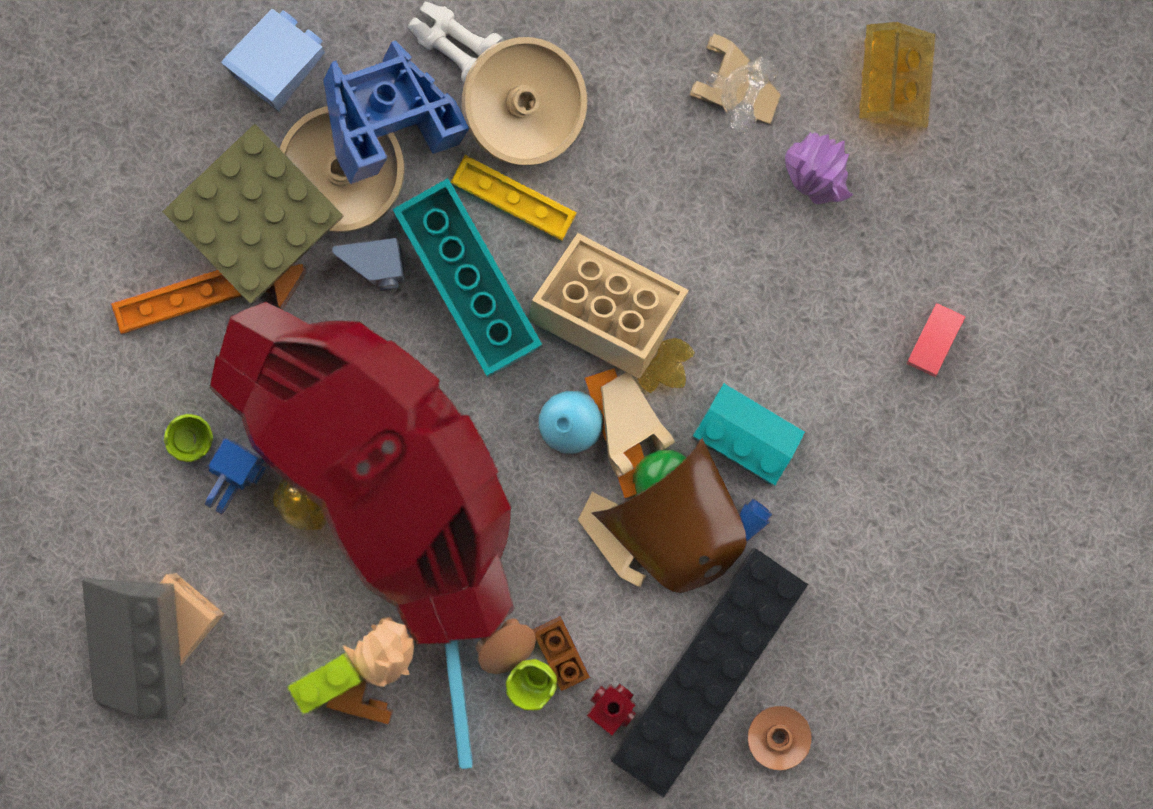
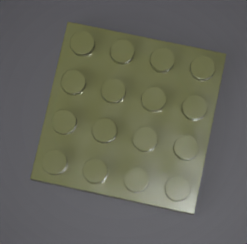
(253, 213)

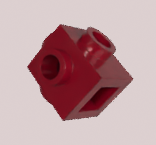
(607, 719)

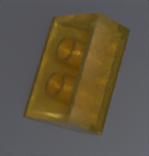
(897, 75)

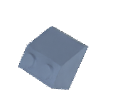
(374, 261)

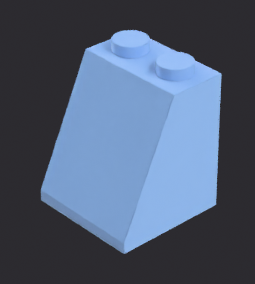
(274, 58)

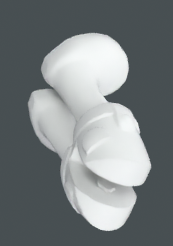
(446, 25)

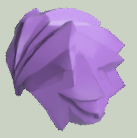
(819, 168)

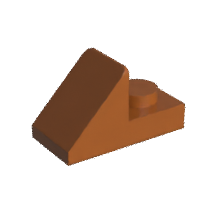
(287, 284)
(352, 703)

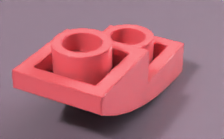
(936, 340)

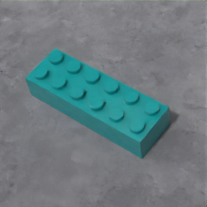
(467, 278)

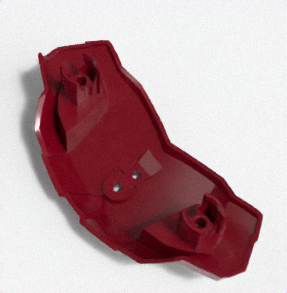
(423, 519)

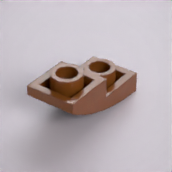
(561, 653)

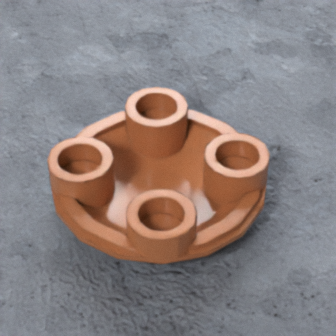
(506, 647)

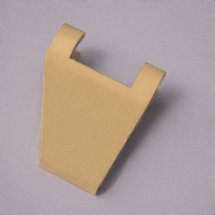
(733, 58)
(629, 421)
(610, 547)

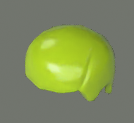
(180, 438)
(531, 685)

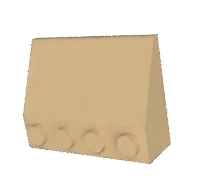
(607, 305)

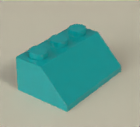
(748, 434)

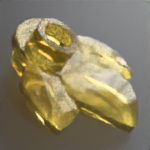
(667, 365)

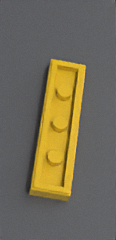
(513, 198)

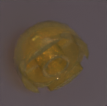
(297, 508)

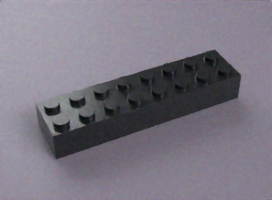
(708, 672)

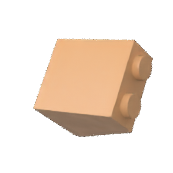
(194, 615)

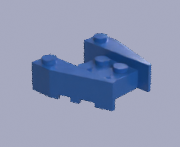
(382, 102)

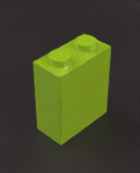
(324, 683)

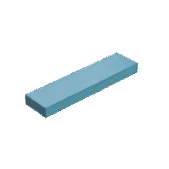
(459, 705)

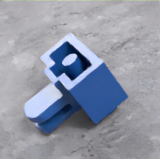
(235, 466)

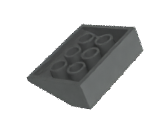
(134, 646)

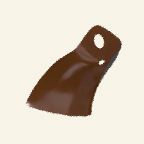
(679, 523)

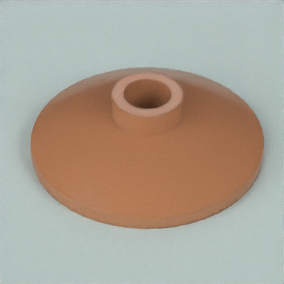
(784, 754)

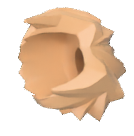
(383, 653)

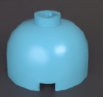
(570, 422)

